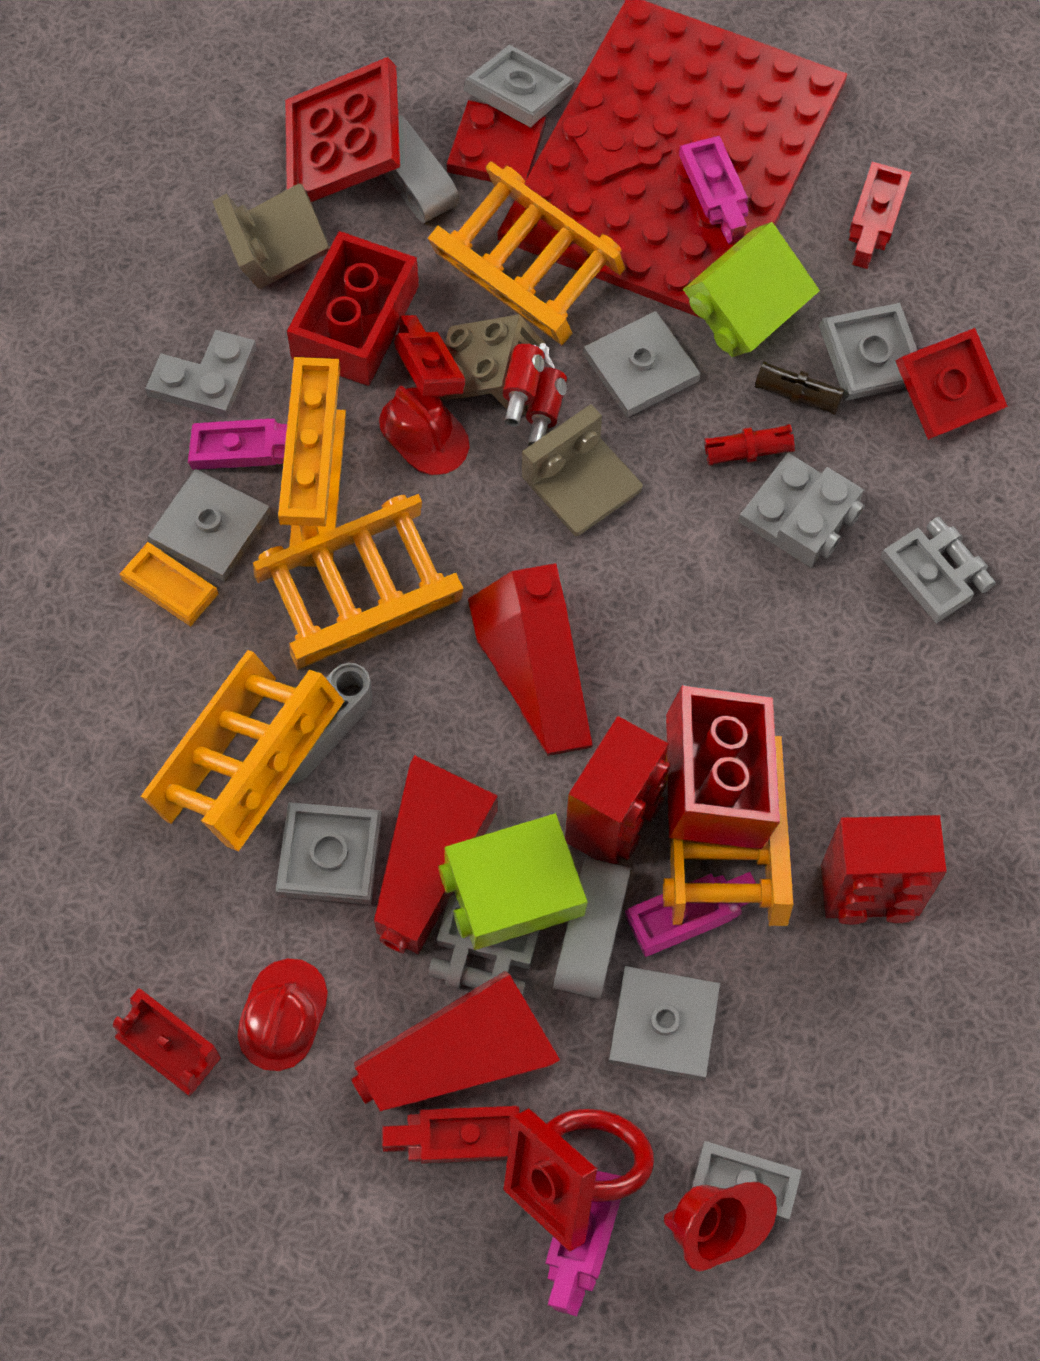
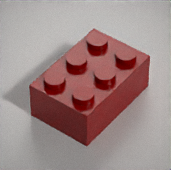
(354, 306)
(722, 768)
(617, 793)
(882, 867)

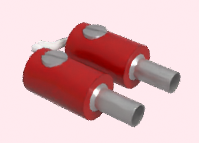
(533, 386)

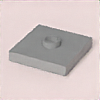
(519, 85)
(866, 347)
(641, 364)
(209, 525)
(329, 853)
(664, 1023)

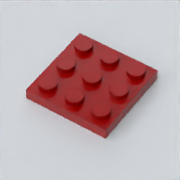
(343, 131)

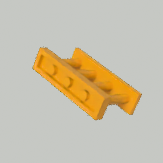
(520, 292)
(312, 451)
(352, 624)
(266, 768)
(770, 893)

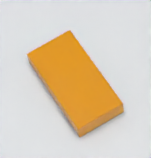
(169, 584)

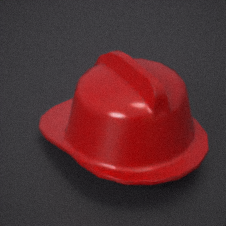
(424, 432)
(282, 1014)
(722, 1223)

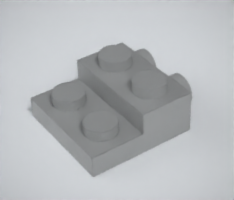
(803, 509)

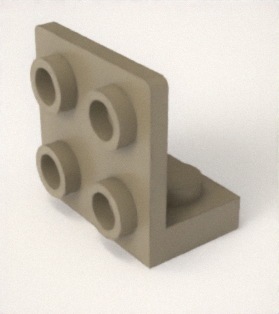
(273, 235)
(485, 353)
(578, 472)

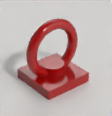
(560, 1183)

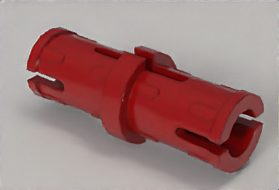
(749, 444)

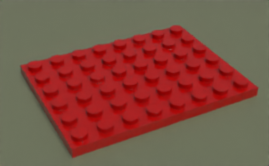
(694, 88)

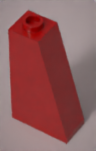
(433, 814)
(458, 1047)

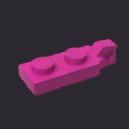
(716, 185)
(237, 444)
(654, 925)
(579, 1269)

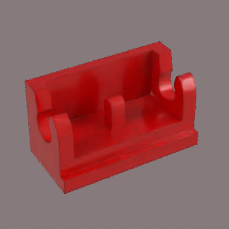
(166, 1043)

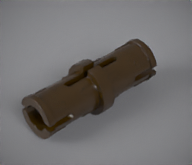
(799, 388)

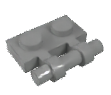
(929, 575)
(514, 952)

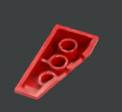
(530, 643)

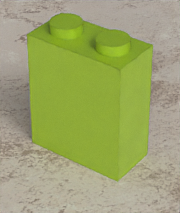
(751, 290)
(513, 882)

